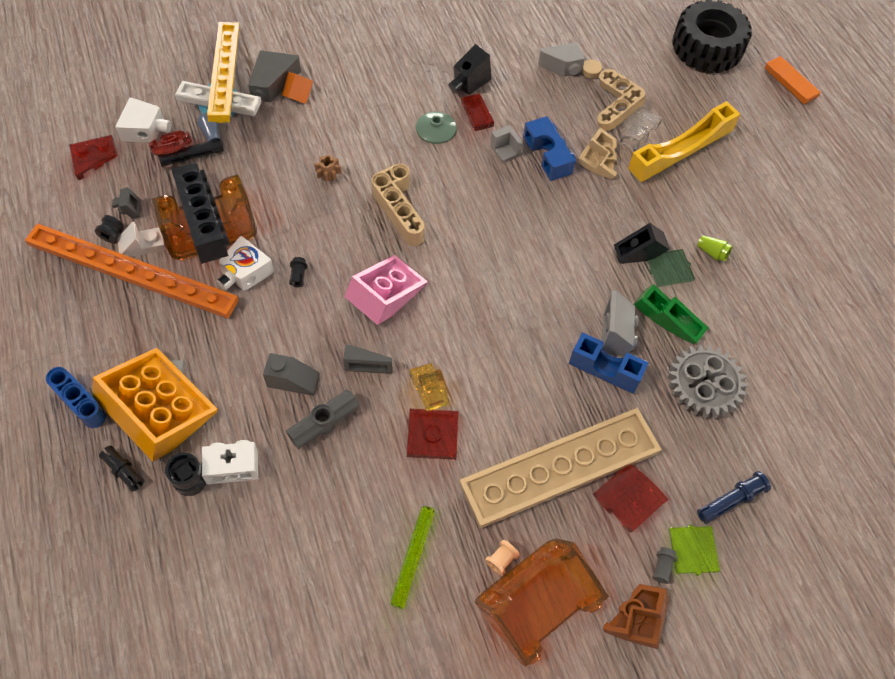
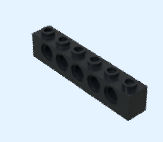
(201, 213)

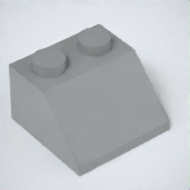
(619, 325)

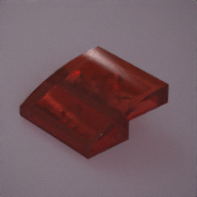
(630, 497)

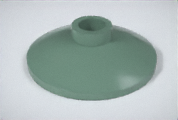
(436, 127)

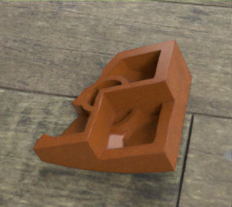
(641, 617)

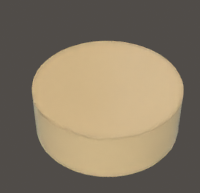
(591, 69)

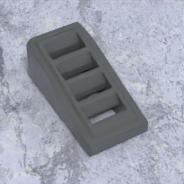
(363, 360)

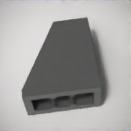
(271, 73)

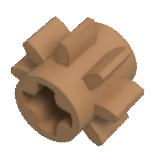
(327, 168)

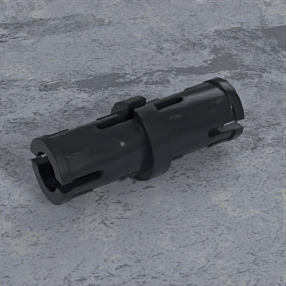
(121, 468)

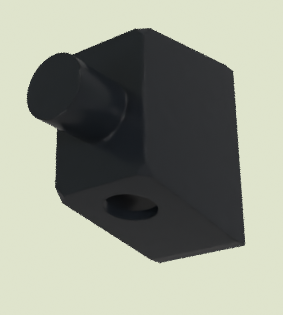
(471, 71)

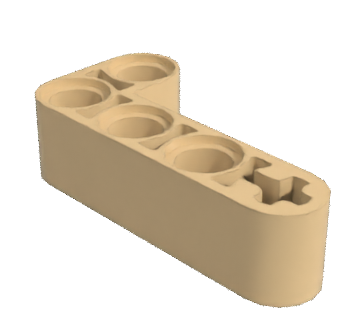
(387, 191)

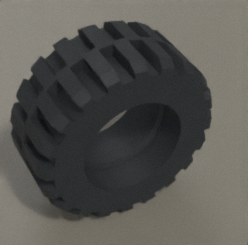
(713, 19)

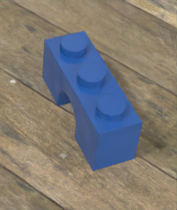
(543, 135)
(621, 372)

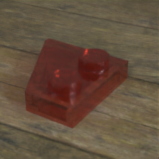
(92, 154)

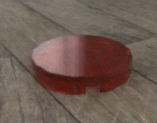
(170, 142)

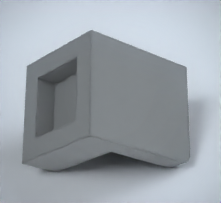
(505, 143)

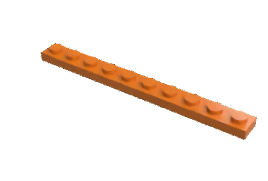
(132, 270)

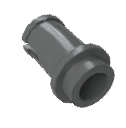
(664, 565)

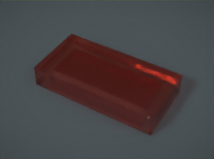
(477, 112)

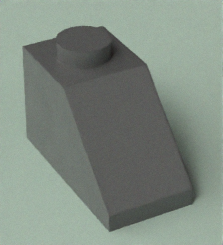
(290, 375)

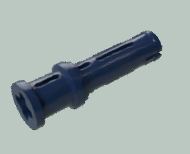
(741, 493)

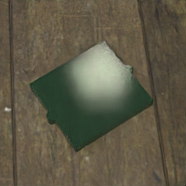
(671, 268)

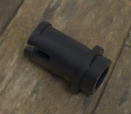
(298, 267)

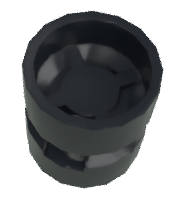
(185, 474)

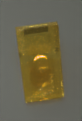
(429, 386)

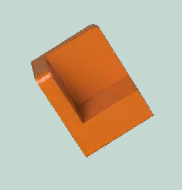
(297, 87)

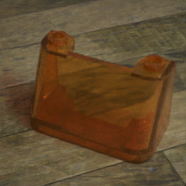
(232, 208)
(540, 597)

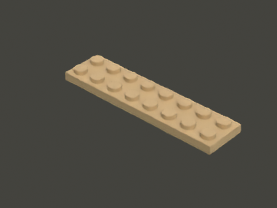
(558, 467)

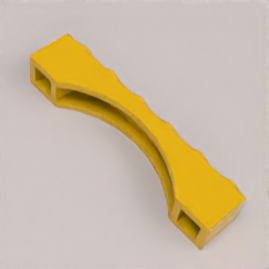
(657, 157)

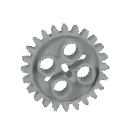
(717, 399)

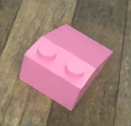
(384, 288)

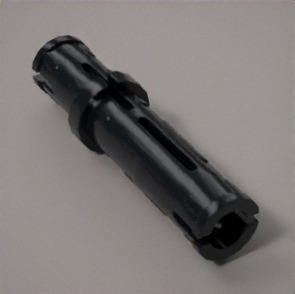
(191, 152)

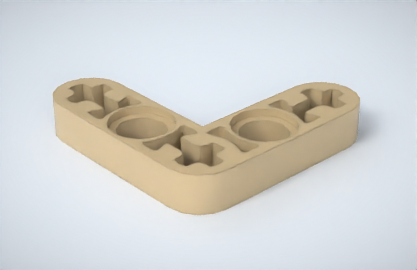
(625, 99)

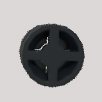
(109, 228)

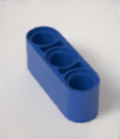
(71, 388)

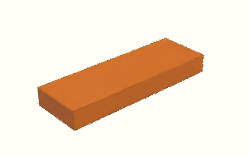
(792, 80)

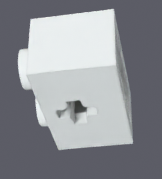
(217, 465)

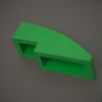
(670, 314)

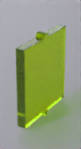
(694, 550)

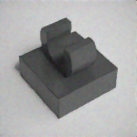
(128, 203)

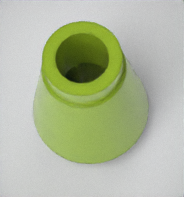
(715, 247)

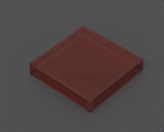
(432, 434)

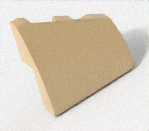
(600, 154)

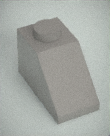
(562, 59)

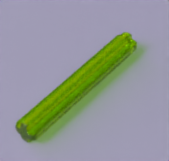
(412, 557)

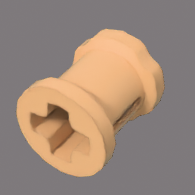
(502, 557)

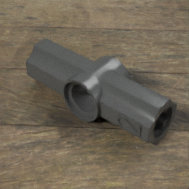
(310, 427)

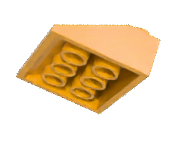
(152, 402)

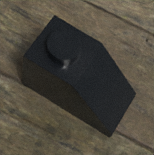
(642, 245)

